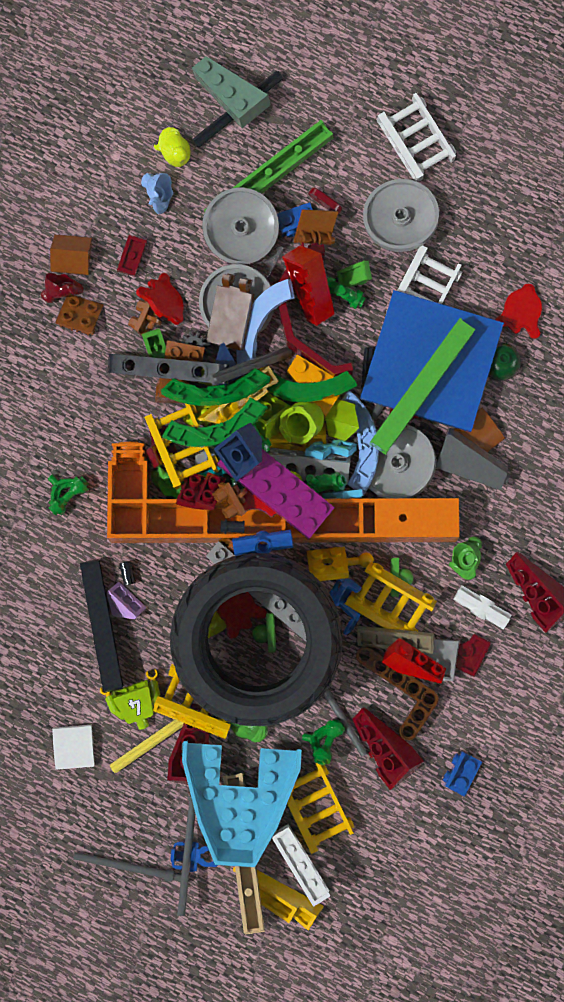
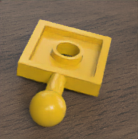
(339, 563)

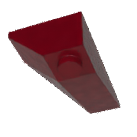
(540, 590)
(191, 734)
(392, 754)

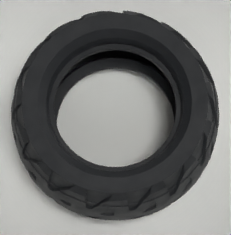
(242, 702)

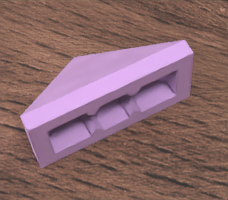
(124, 603)

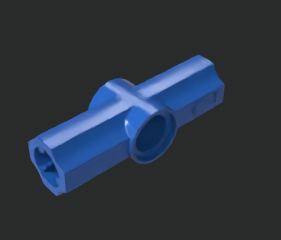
(274, 540)

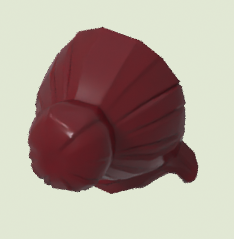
(59, 286)

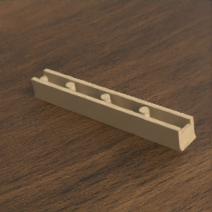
(247, 882)

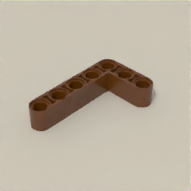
(403, 686)

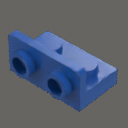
(289, 220)
(462, 773)

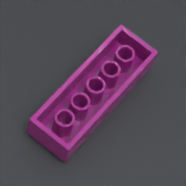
(285, 494)

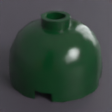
(505, 362)

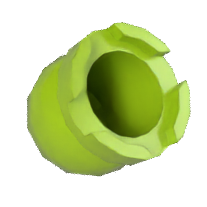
(301, 422)

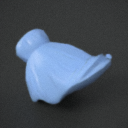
(158, 190)

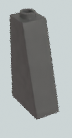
(470, 461)

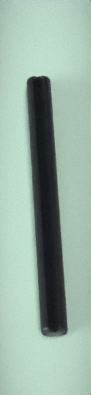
(225, 118)

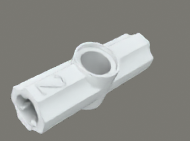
(482, 607)

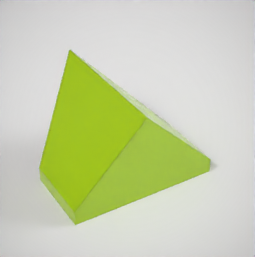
(342, 420)

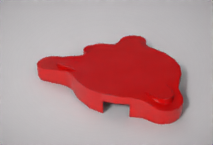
(163, 298)
(522, 311)
(237, 613)

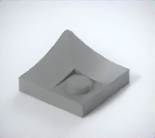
(446, 654)

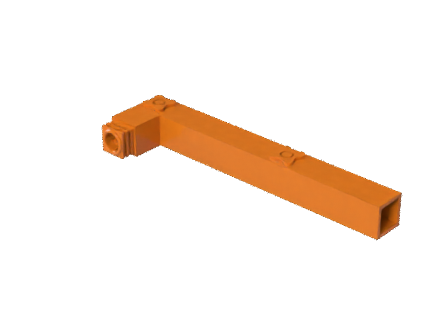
(138, 519)

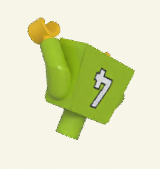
(135, 701)

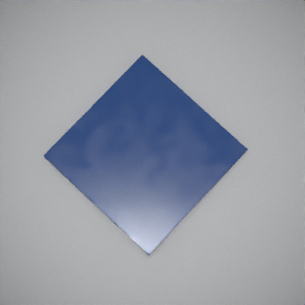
(406, 344)

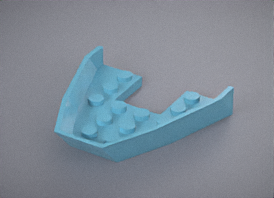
(235, 818)

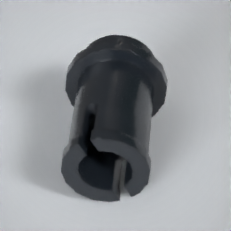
(232, 526)
(127, 573)

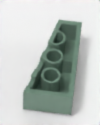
(232, 92)

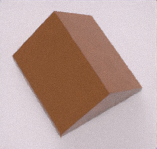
(70, 254)

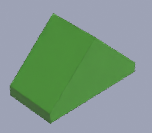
(154, 343)

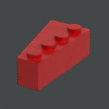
(310, 283)

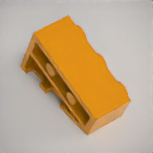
(305, 372)

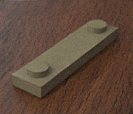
(384, 637)

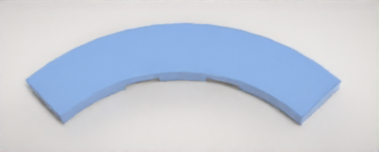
(263, 305)
(368, 454)

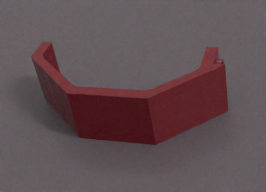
(299, 347)

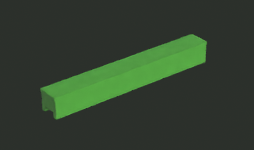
(287, 159)
(422, 386)

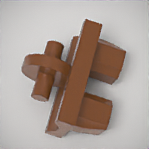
(146, 319)
(234, 497)

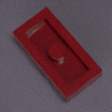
(132, 255)

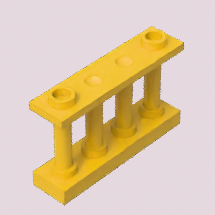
(169, 460)
(374, 610)
(185, 714)
(304, 823)

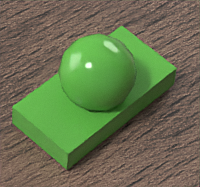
(355, 274)
(404, 574)
(264, 633)

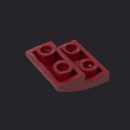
(198, 491)

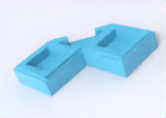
(321, 451)
(348, 494)

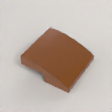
(484, 431)

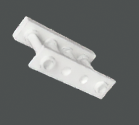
(397, 138)
(413, 275)
(301, 865)

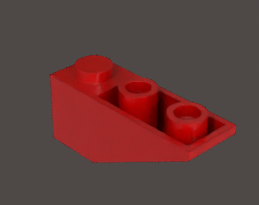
(412, 662)

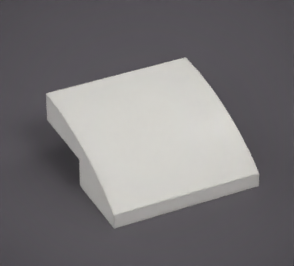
(73, 747)

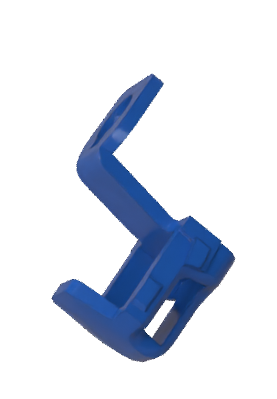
(340, 597)
(195, 857)

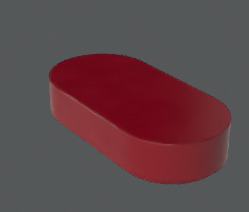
(324, 200)

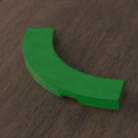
(311, 391)
(218, 394)
(214, 434)

